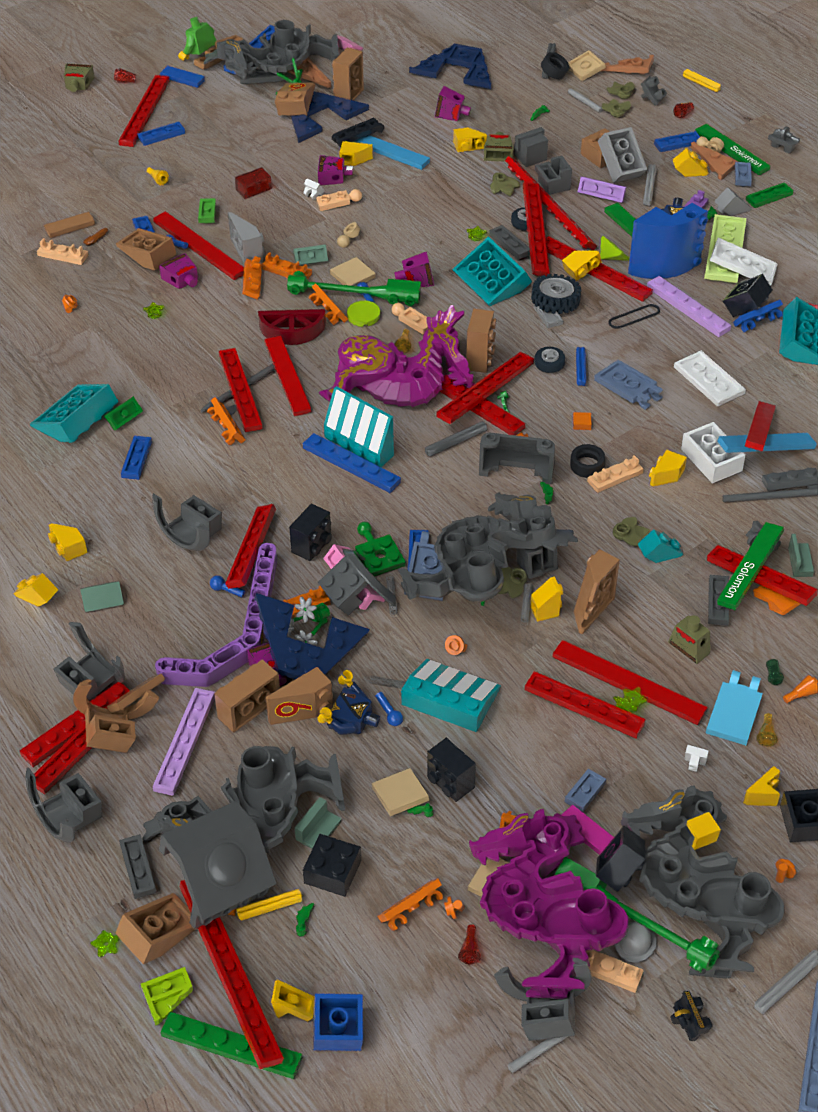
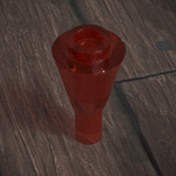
(470, 950)

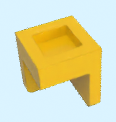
(704, 830)

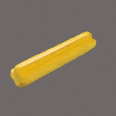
(699, 79)
(269, 904)

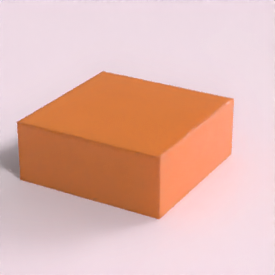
(581, 421)

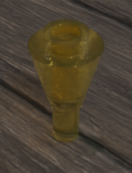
(403, 342)
(767, 734)

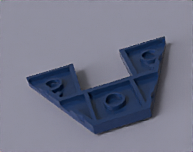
(458, 55)
(345, 108)
(296, 657)

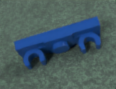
(758, 315)

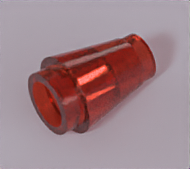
(124, 76)
(682, 109)

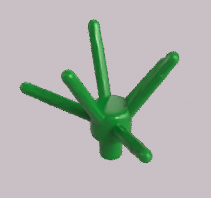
(298, 73)

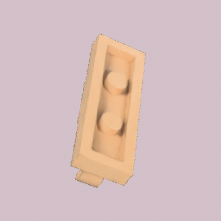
(62, 252)
(615, 474)
(614, 971)

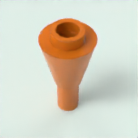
(806, 687)

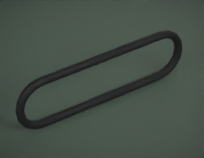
(617, 327)

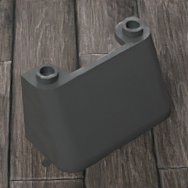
(517, 452)

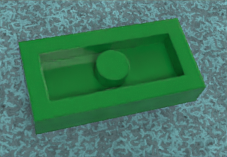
(123, 413)

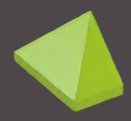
(610, 251)

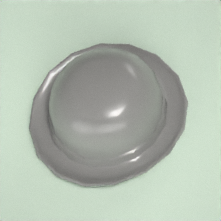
(637, 944)

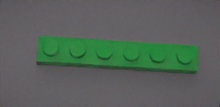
(224, 1043)

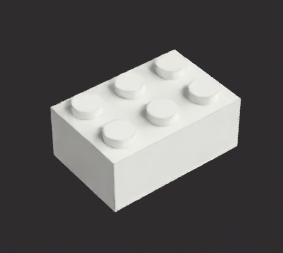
(708, 455)

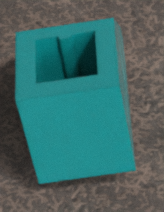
(659, 547)

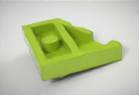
(166, 993)

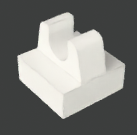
(314, 188)
(695, 757)

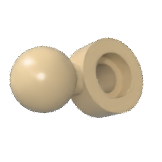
(714, 144)
(350, 231)

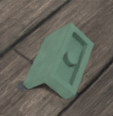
(310, 254)
(800, 558)
(102, 596)
(316, 822)

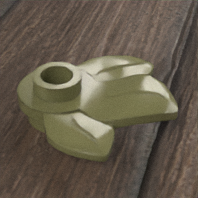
(622, 91)
(616, 108)
(503, 184)
(630, 531)
(511, 585)

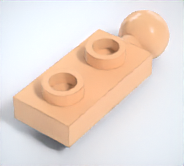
(338, 199)
(410, 317)

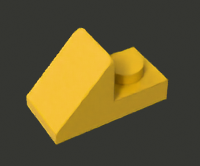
(763, 790)
(292, 1001)

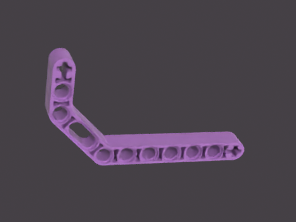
(211, 669)

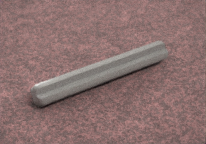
(649, 185)
(787, 982)

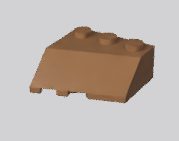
(596, 589)

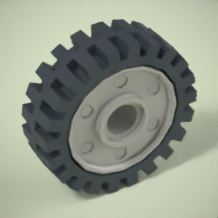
(556, 293)

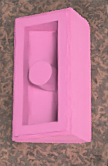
(343, 43)

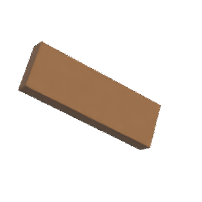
(69, 224)
(135, 693)

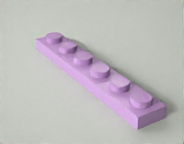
(689, 306)
(183, 742)

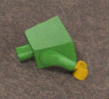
(198, 39)

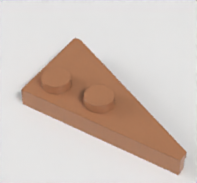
(633, 65)
(312, 73)
(716, 162)

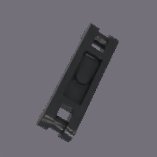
(358, 131)

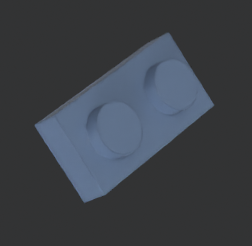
(743, 174)
(585, 790)

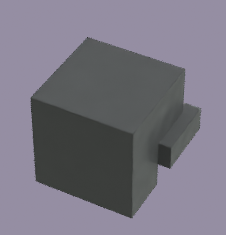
(531, 147)
(554, 175)
(537, 561)

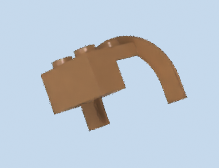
(108, 729)

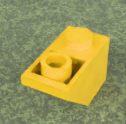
(468, 139)
(355, 153)
(689, 164)
(580, 263)
(668, 468)
(68, 541)
(36, 590)
(547, 600)

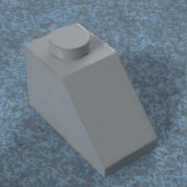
(731, 203)

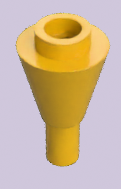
(160, 176)

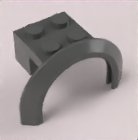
(193, 527)
(348, 580)
(91, 667)
(68, 810)
(546, 1016)

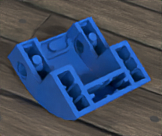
(667, 243)

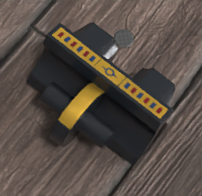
(687, 1014)

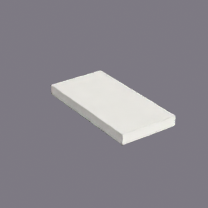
(742, 260)
(709, 378)

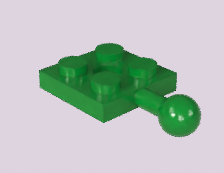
(383, 545)

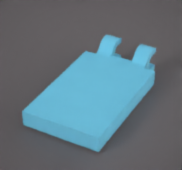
(735, 710)

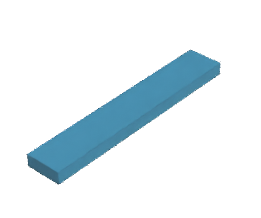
(396, 152)
(773, 442)

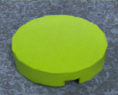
(363, 313)

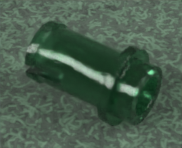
(775, 676)

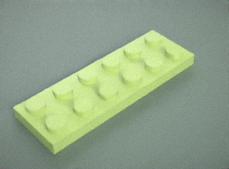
(731, 230)

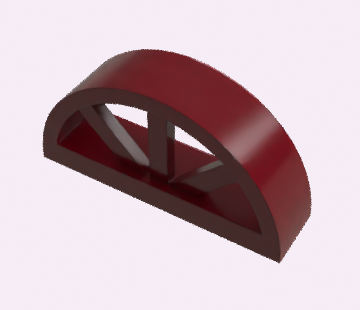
(311, 320)

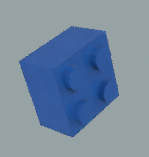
(338, 1022)

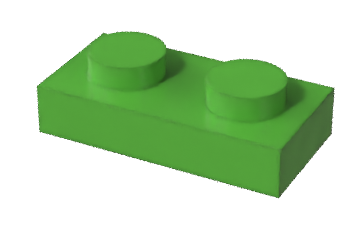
(207, 210)

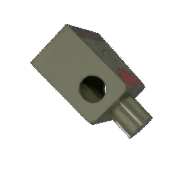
(78, 76)
(498, 147)
(691, 638)

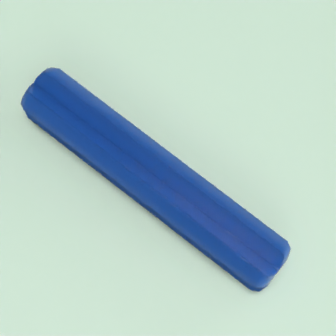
(581, 366)

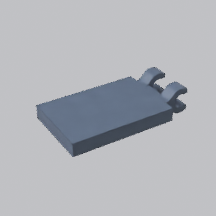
(629, 383)
(424, 559)

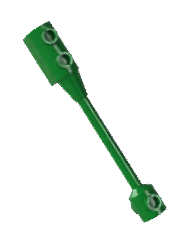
(393, 292)
(701, 952)

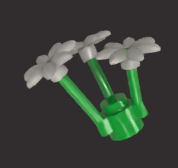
(316, 613)

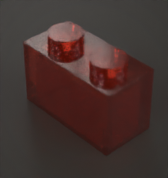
(253, 183)

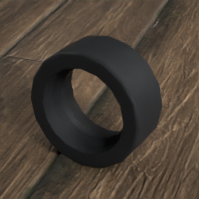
(555, 65)
(590, 451)

